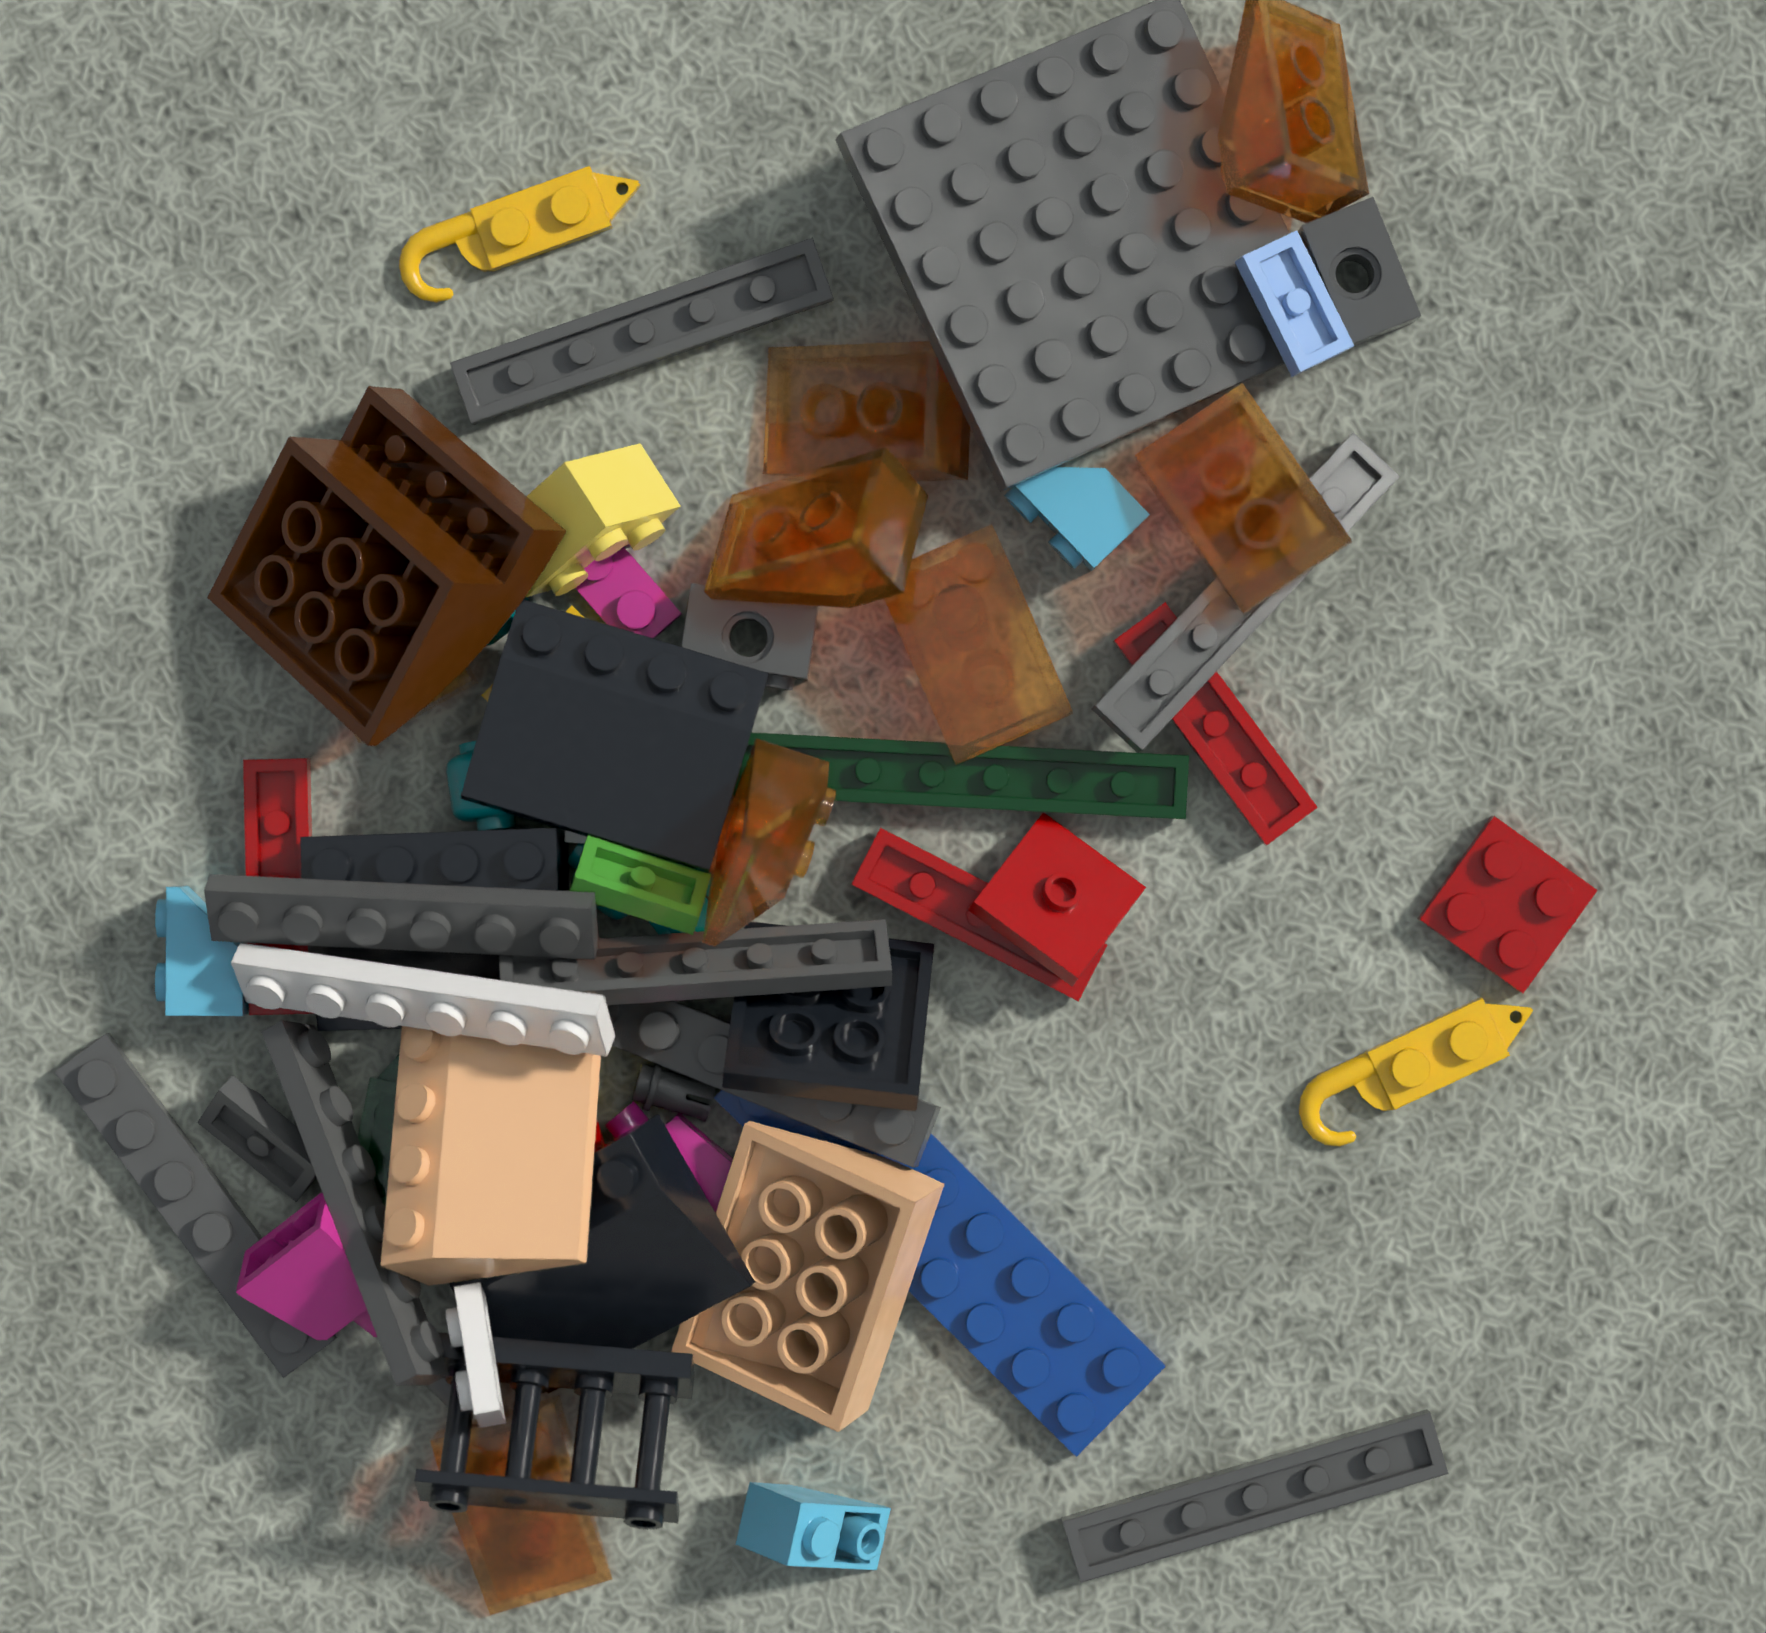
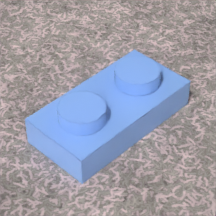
(1294, 303)

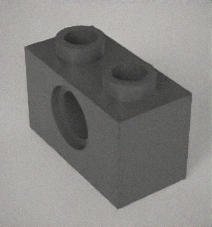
(1361, 237)
(787, 626)

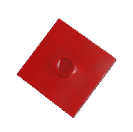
(1057, 899)

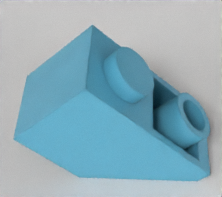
(1083, 509)
(196, 970)
(812, 1527)

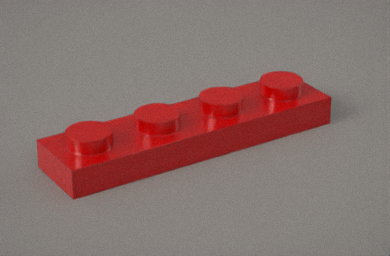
(1229, 743)
(274, 820)
(941, 897)

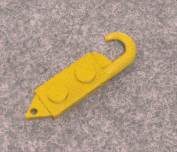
(519, 226)
(1415, 1063)

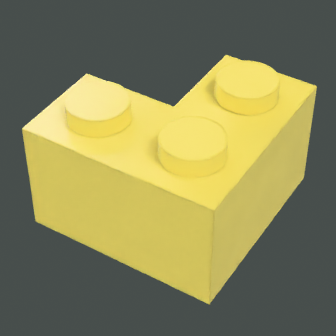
(603, 506)

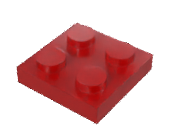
(1507, 904)

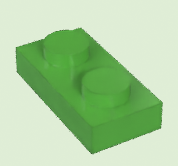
(641, 884)

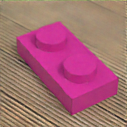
(627, 596)

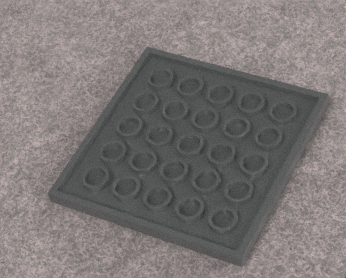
(1072, 238)

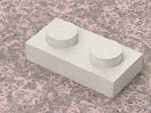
(471, 1328)

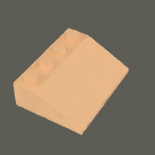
(488, 1158)
(831, 1264)

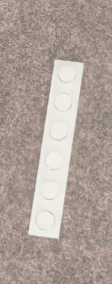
(424, 999)

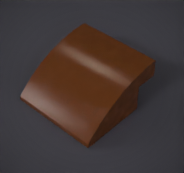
(382, 562)

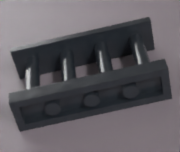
(594, 1376)

